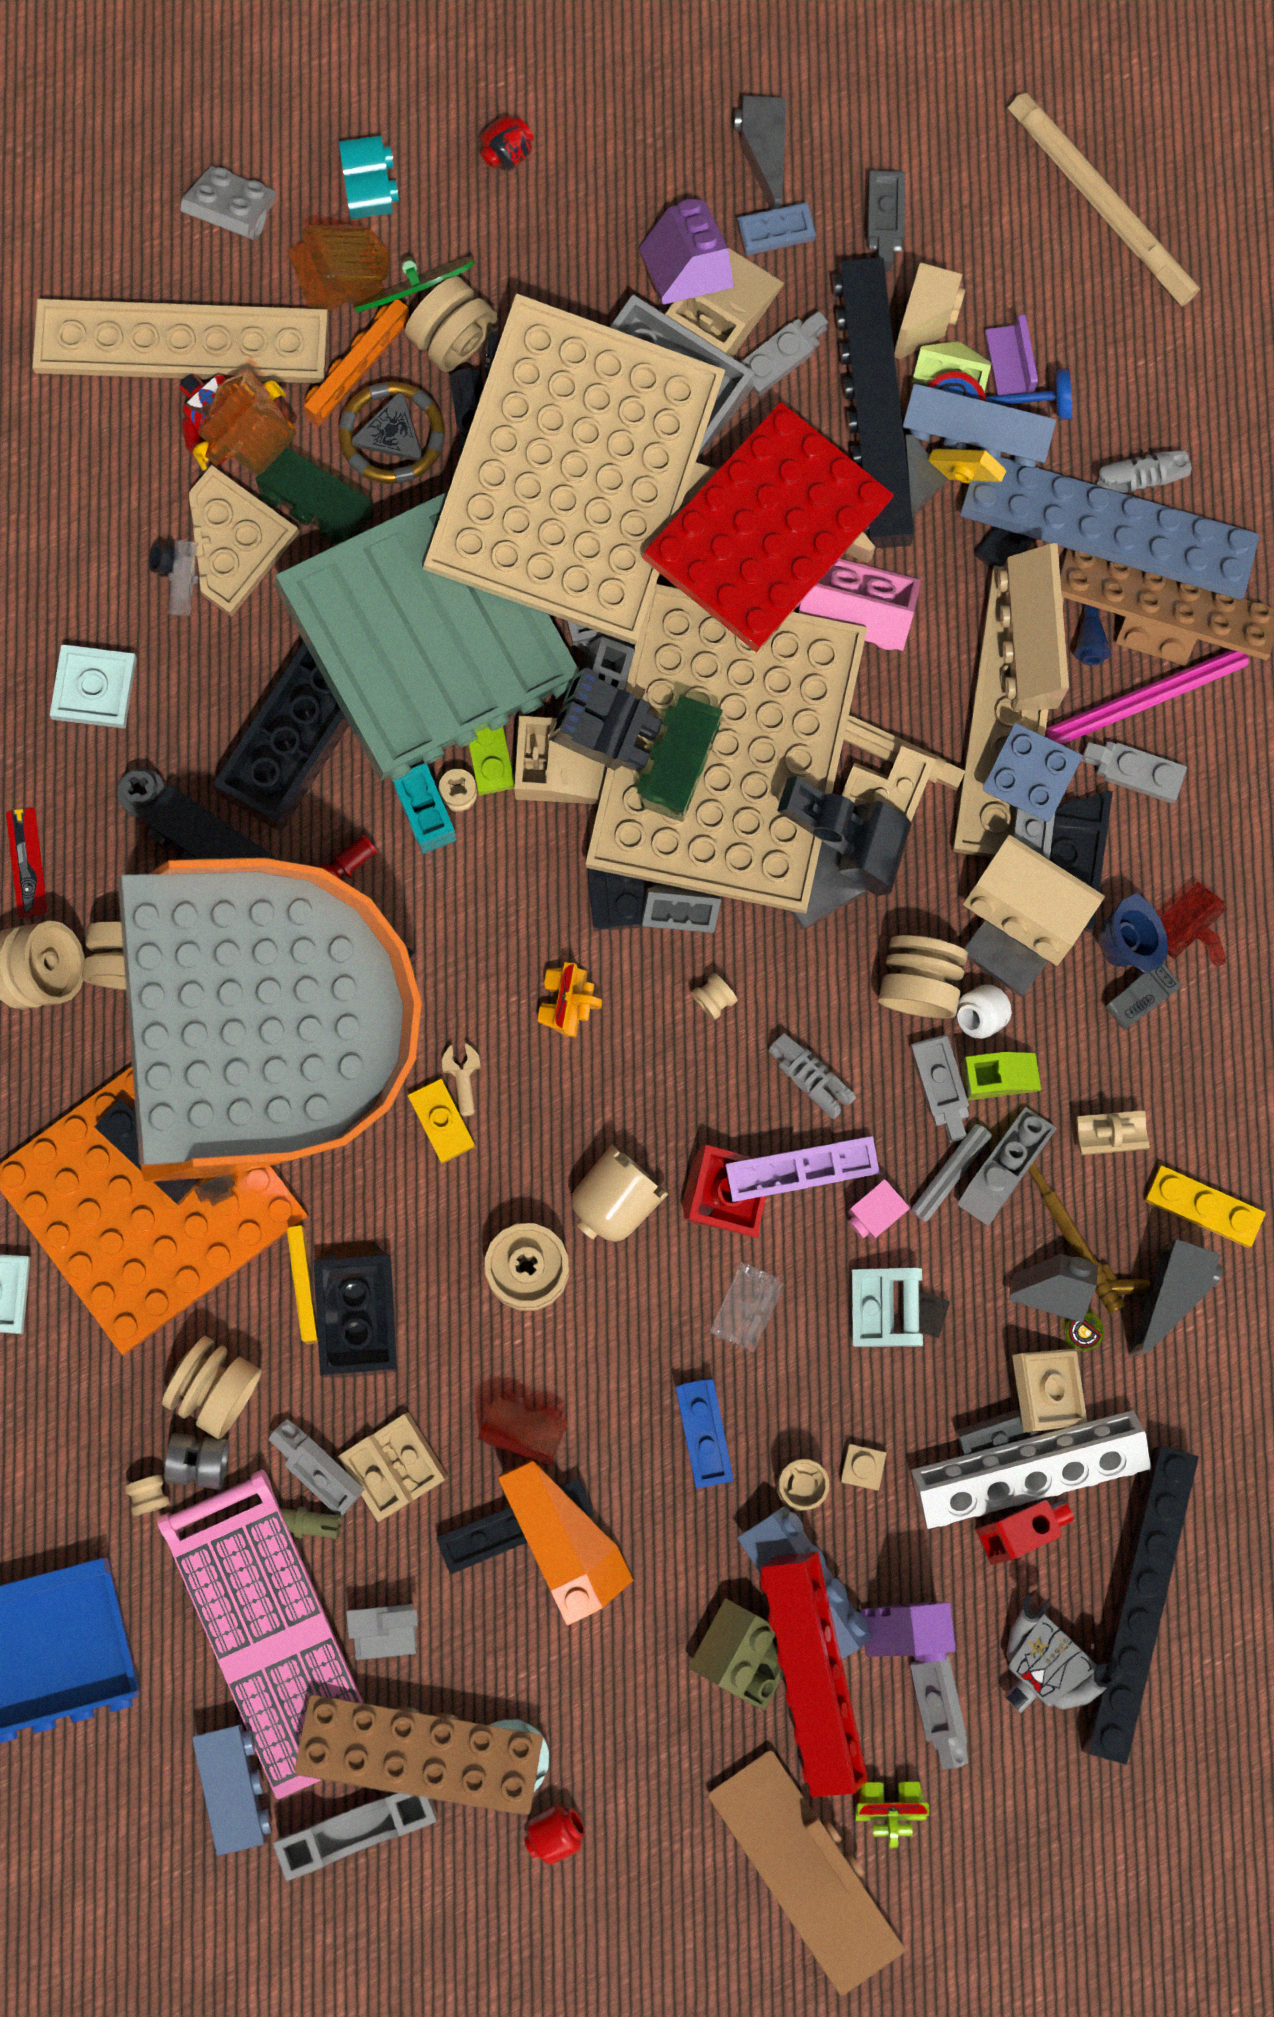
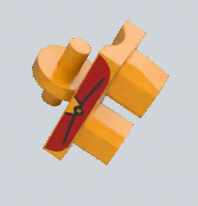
(573, 1000)

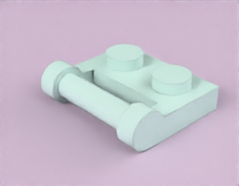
(875, 1307)

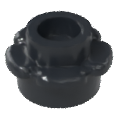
(162, 558)

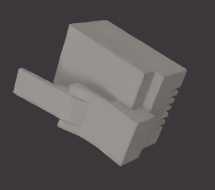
(383, 1631)

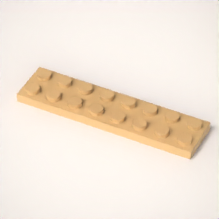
(180, 340)
(982, 818)

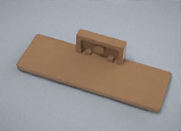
(1165, 614)
(419, 1754)
(807, 1872)

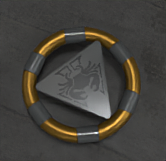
(391, 432)

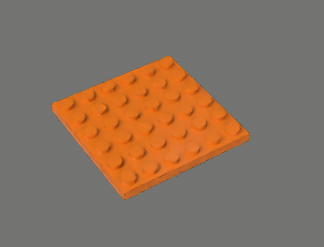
(122, 1238)

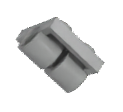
(230, 202)

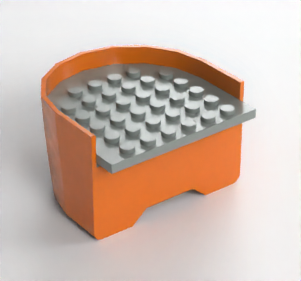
(259, 1014)

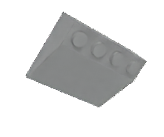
(653, 326)

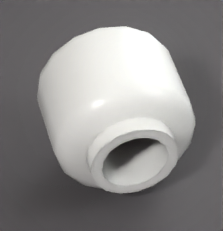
(983, 1011)

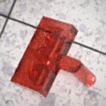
(1190, 920)

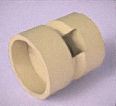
(802, 1485)

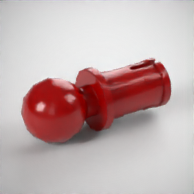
(350, 858)

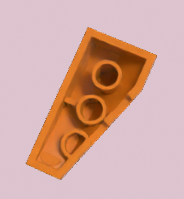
(571, 1550)

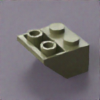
(740, 1655)

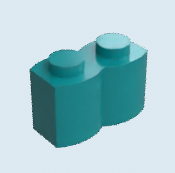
(366, 177)

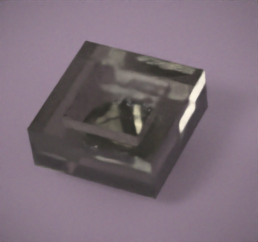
(216, 1190)
(931, 1314)

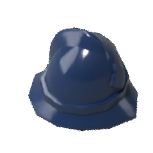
(1134, 935)

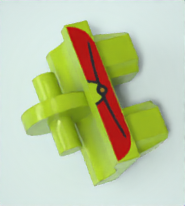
(909, 1808)

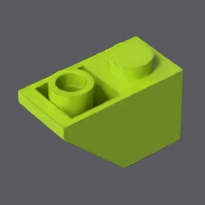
(1000, 1075)

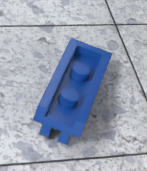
(704, 1433)

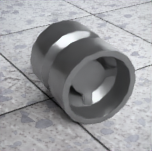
(210, 1462)

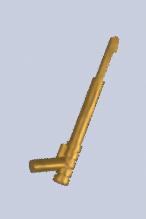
(1107, 1285)

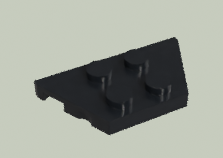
(1081, 840)

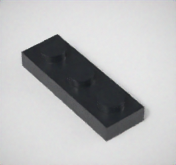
(120, 1129)

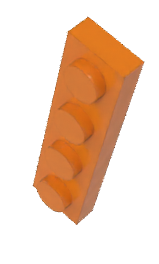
(363, 353)

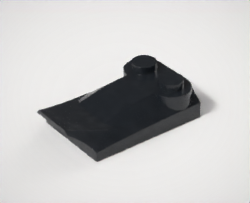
(355, 1311)

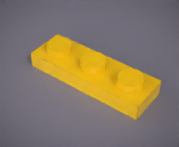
(1205, 1206)

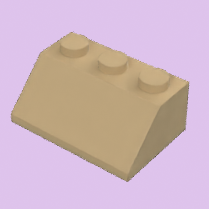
(1033, 900)

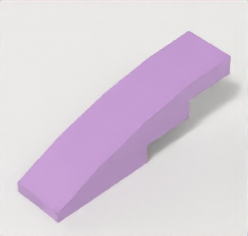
(802, 1168)

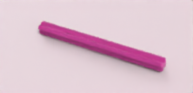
(1147, 697)

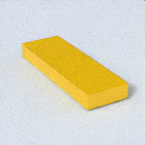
(303, 1284)

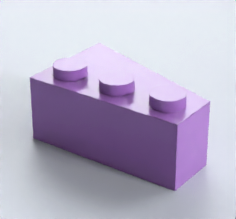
(911, 1630)

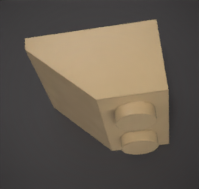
(930, 309)

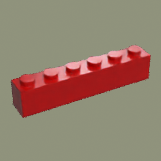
(813, 1674)

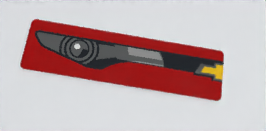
(26, 862)

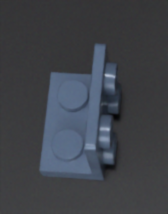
(1032, 772)

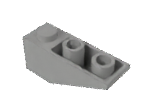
(1004, 1166)

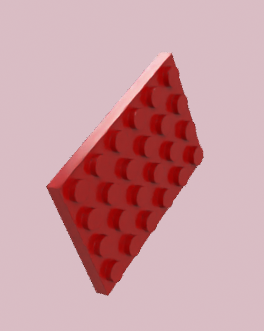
(767, 527)

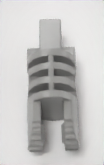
(1145, 471)
(811, 1075)

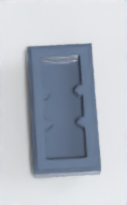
(776, 228)

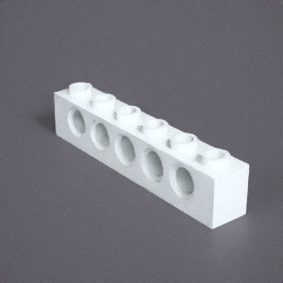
(1031, 1469)

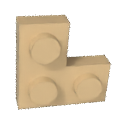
(899, 789)

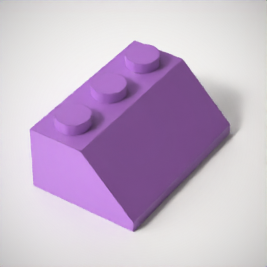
(687, 253)

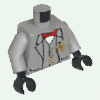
(1050, 1663)

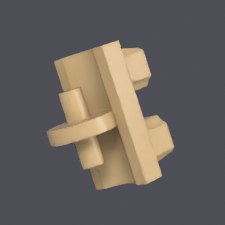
(1112, 1132)

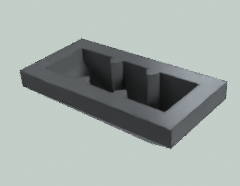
(923, 477)
(680, 909)

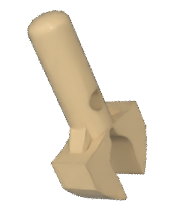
(462, 1077)

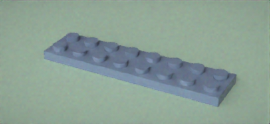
(1115, 527)

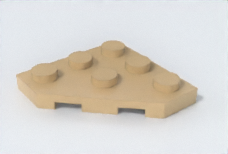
(235, 539)

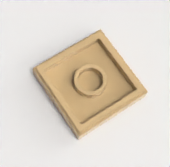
(1049, 1390)

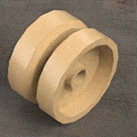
(450, 324)
(39, 965)
(107, 965)
(527, 1244)

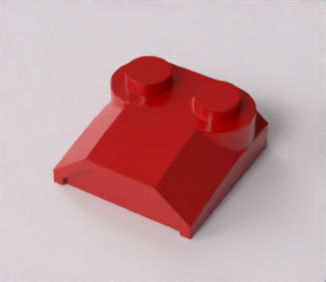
(709, 1195)

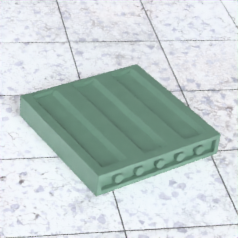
(417, 652)

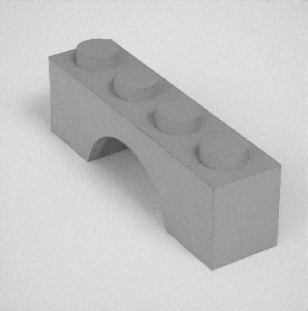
(352, 1831)

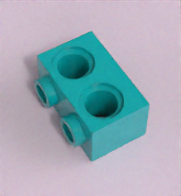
(424, 809)

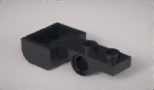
(869, 839)

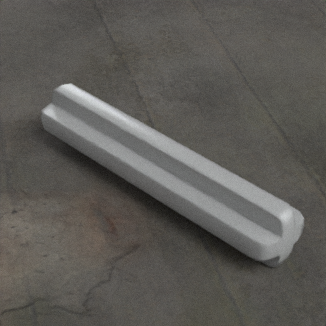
(951, 1172)

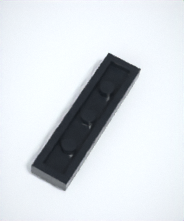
(495, 1534)

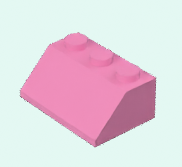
(867, 599)

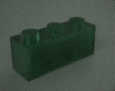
(315, 497)
(679, 757)

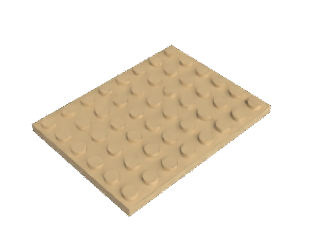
(573, 468)
(779, 721)

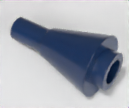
(1092, 642)

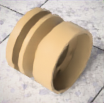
(924, 968)
(208, 1385)

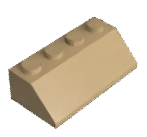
(1034, 629)

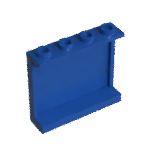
(63, 1649)

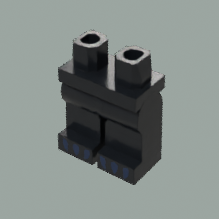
(605, 723)

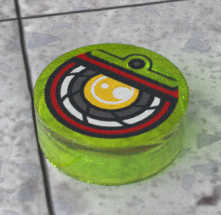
(1085, 1334)

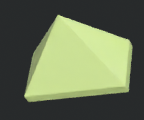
(948, 357)

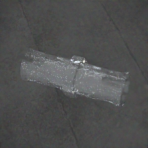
(182, 578)

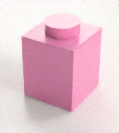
(877, 1211)

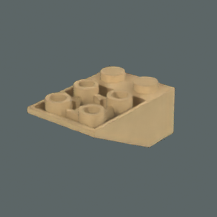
(729, 314)
(552, 771)

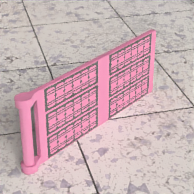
(261, 1622)

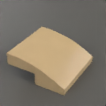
(393, 1467)

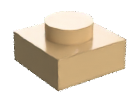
(863, 1467)

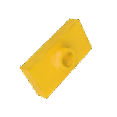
(967, 465)
(441, 1121)

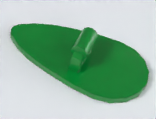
(416, 282)

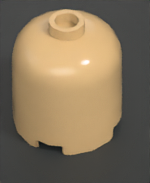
(615, 1197)

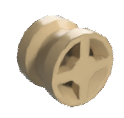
(458, 797)
(714, 996)
(147, 1495)

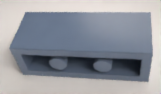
(232, 1789)

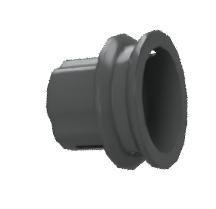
(135, 804)

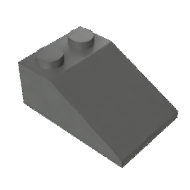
(1178, 1284)

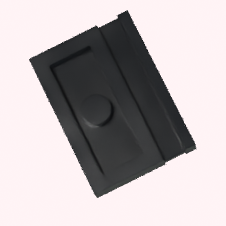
(615, 900)

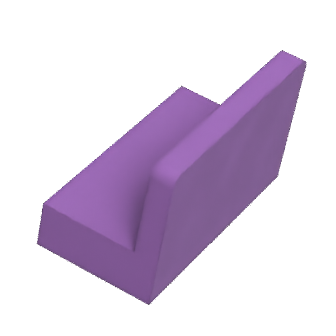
(1011, 358)

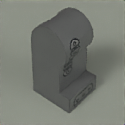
(1143, 996)

